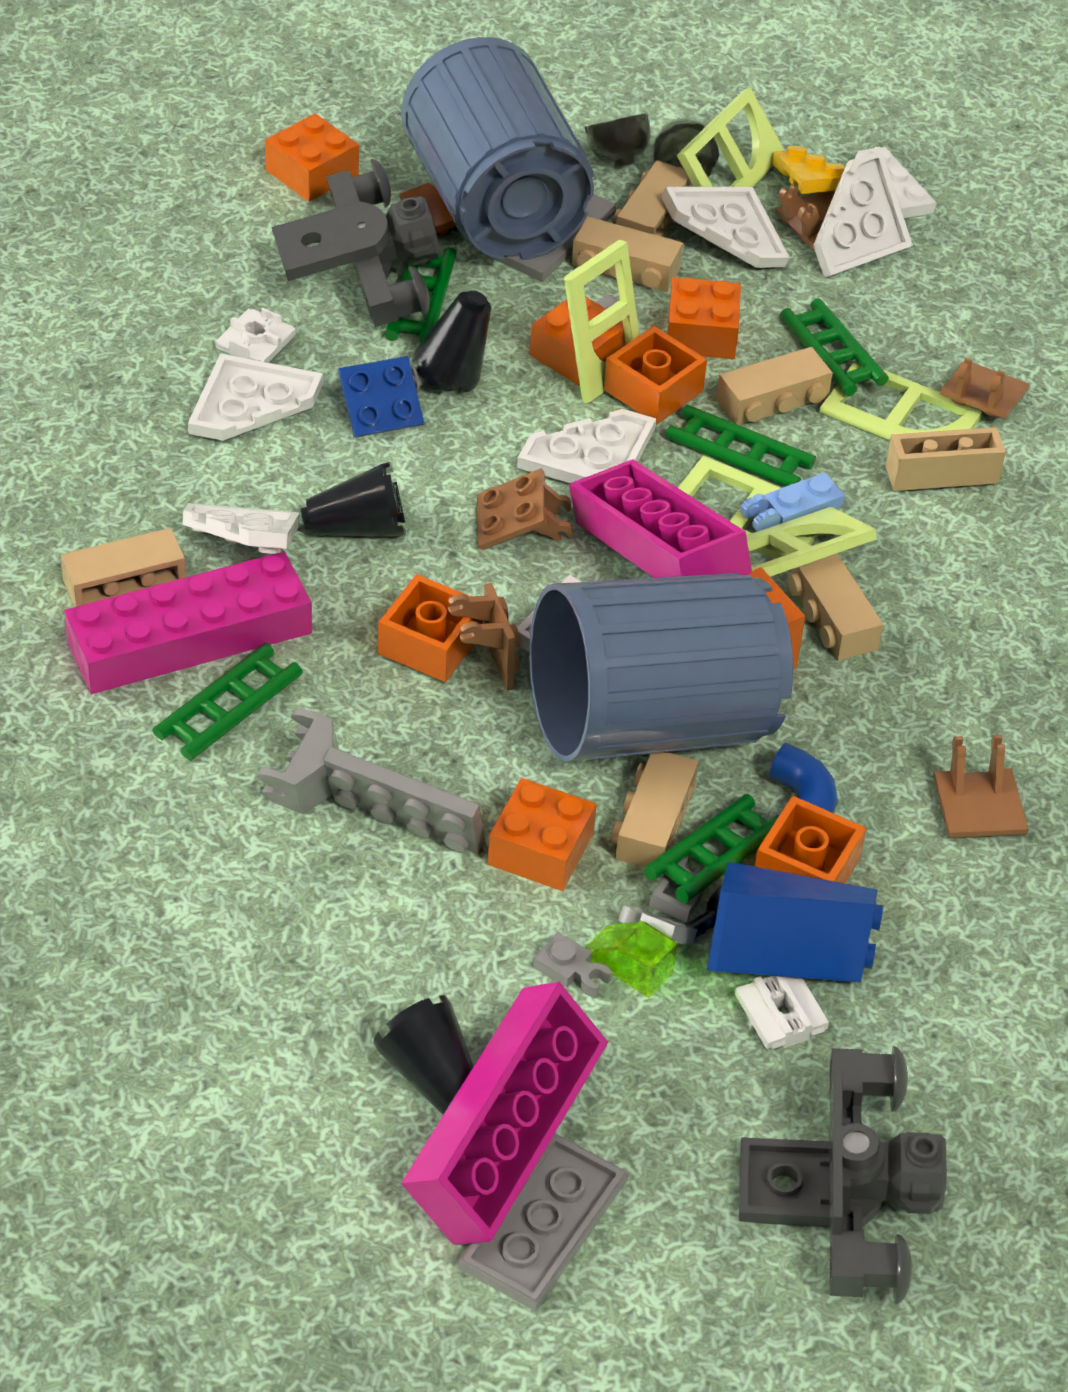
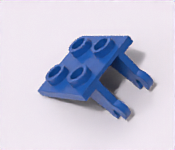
(381, 396)

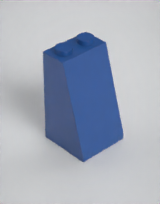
(793, 926)

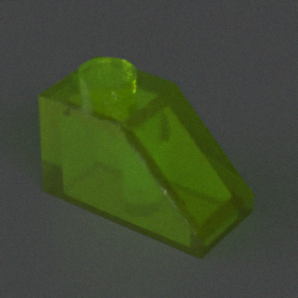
(635, 954)

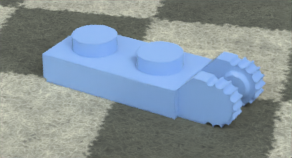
(792, 501)

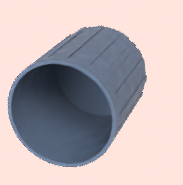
(498, 148)
(658, 664)

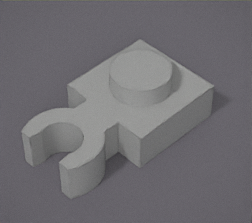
(665, 899)
(677, 931)
(568, 961)

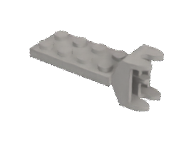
(324, 770)

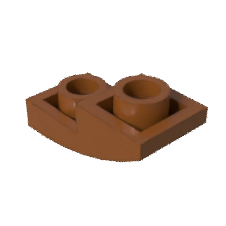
(441, 217)

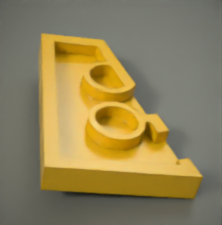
(807, 170)

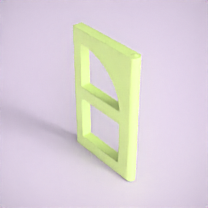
(763, 144)
(590, 368)
(913, 392)
(739, 479)
(800, 553)

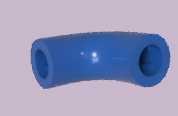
(805, 776)

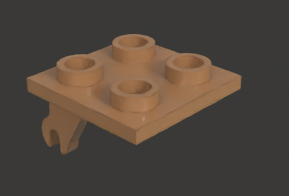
(804, 214)
(984, 389)
(520, 508)
(495, 631)
(980, 801)

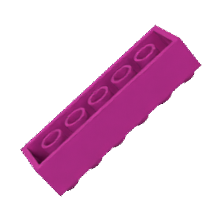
(657, 524)
(188, 622)
(505, 1114)

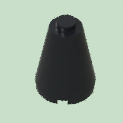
(456, 344)
(357, 507)
(428, 1050)

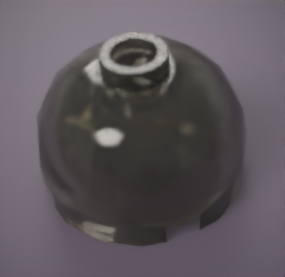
(676, 136)
(619, 138)

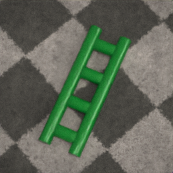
(438, 286)
(835, 331)
(730, 431)
(223, 719)
(714, 865)

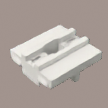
(256, 335)
(774, 1028)

